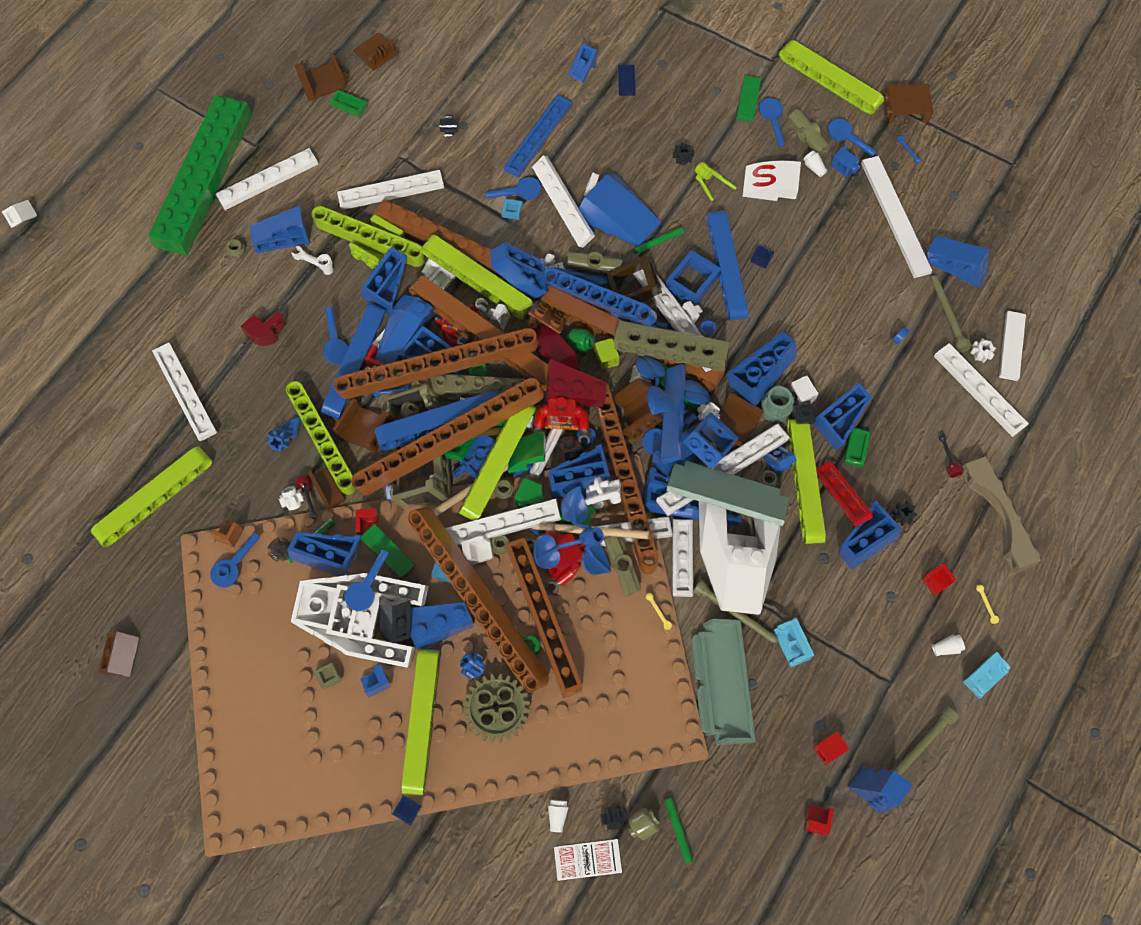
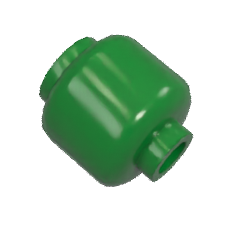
(579, 340)

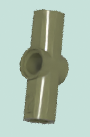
(808, 132)
(584, 262)
(627, 577)

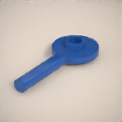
(771, 110)
(841, 130)
(527, 188)
(593, 278)
(334, 349)
(653, 438)
(226, 572)
(360, 594)

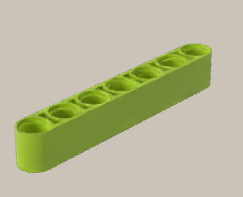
(831, 77)
(362, 230)
(477, 276)
(317, 430)
(495, 464)
(806, 483)
(151, 496)
(420, 722)

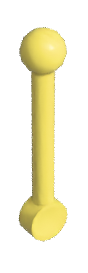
(994, 619)
(667, 625)

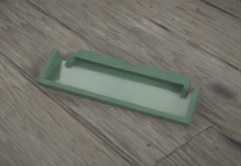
(729, 492)
(723, 682)

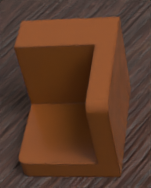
(228, 533)

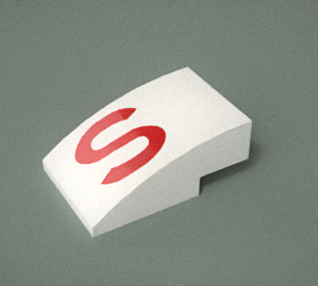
(772, 180)

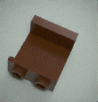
(323, 79)
(907, 101)
(636, 408)
(740, 418)
(359, 424)

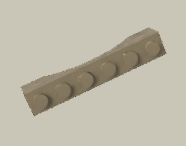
(1019, 549)

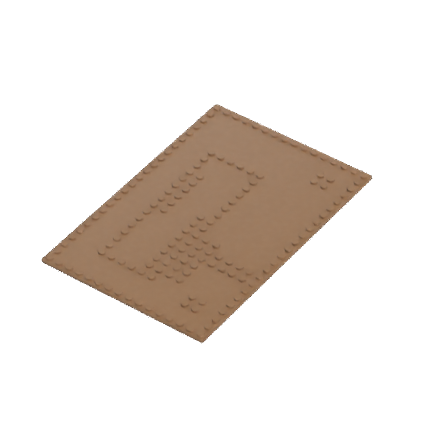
(315, 762)

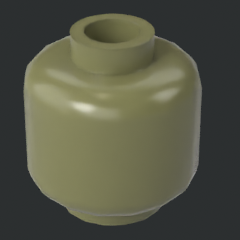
(643, 823)

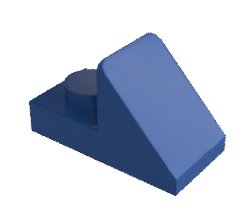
(583, 62)
(779, 459)

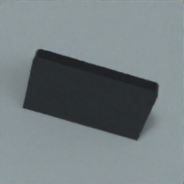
(394, 619)

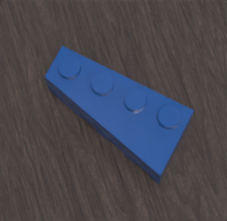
(762, 369)

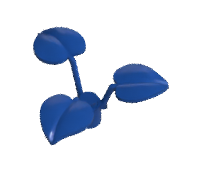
(658, 399)
(594, 559)

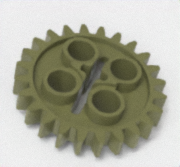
(494, 689)

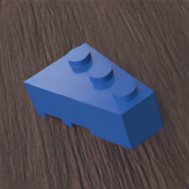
(519, 269)

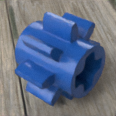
(278, 439)
(472, 665)

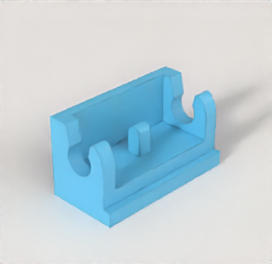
(793, 642)
(987, 675)

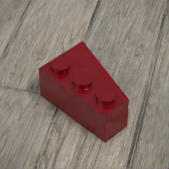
(554, 347)
(574, 384)

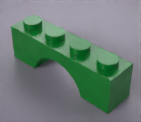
(531, 494)

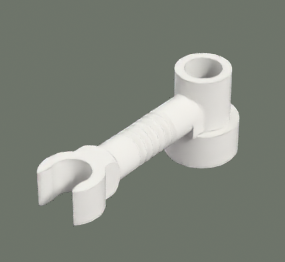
(323, 261)

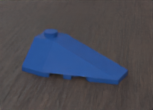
(404, 322)

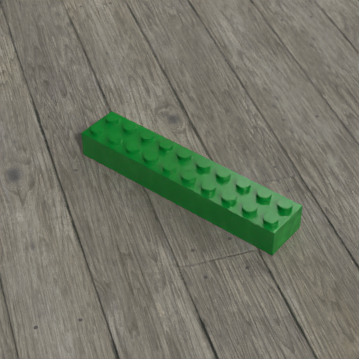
(200, 175)

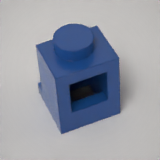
(845, 162)

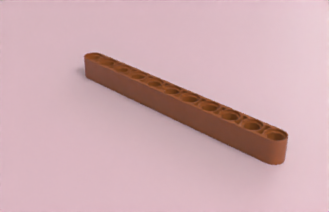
(475, 326)
(606, 327)
(426, 362)
(457, 434)
(627, 482)
(478, 599)

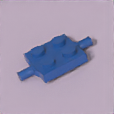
(475, 457)

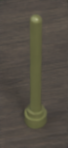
(962, 343)
(704, 590)
(947, 717)

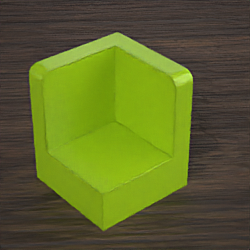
(606, 354)

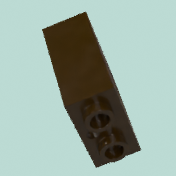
(644, 293)

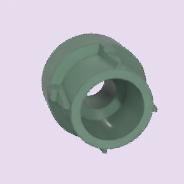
(775, 413)

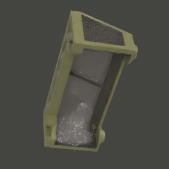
(432, 480)

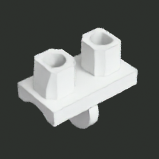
(603, 490)

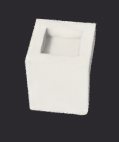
(19, 213)
(805, 391)
(477, 550)

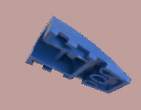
(618, 211)

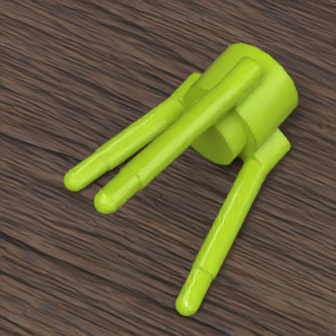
(705, 172)

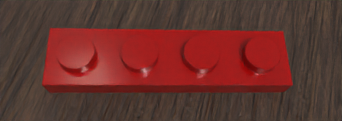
(843, 494)

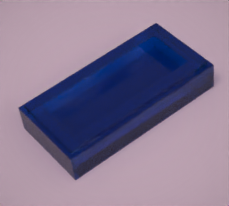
(626, 80)

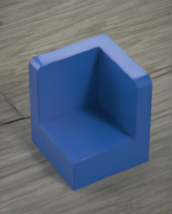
(375, 682)

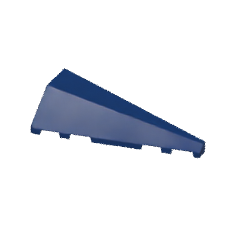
(657, 485)

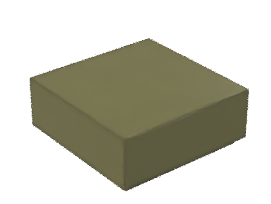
(327, 675)

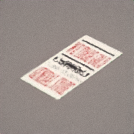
(587, 859)

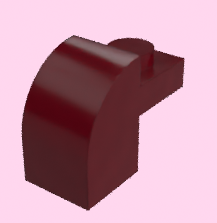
(263, 333)

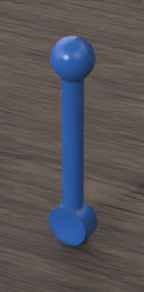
(900, 139)
(379, 393)

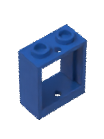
(702, 266)
(723, 440)

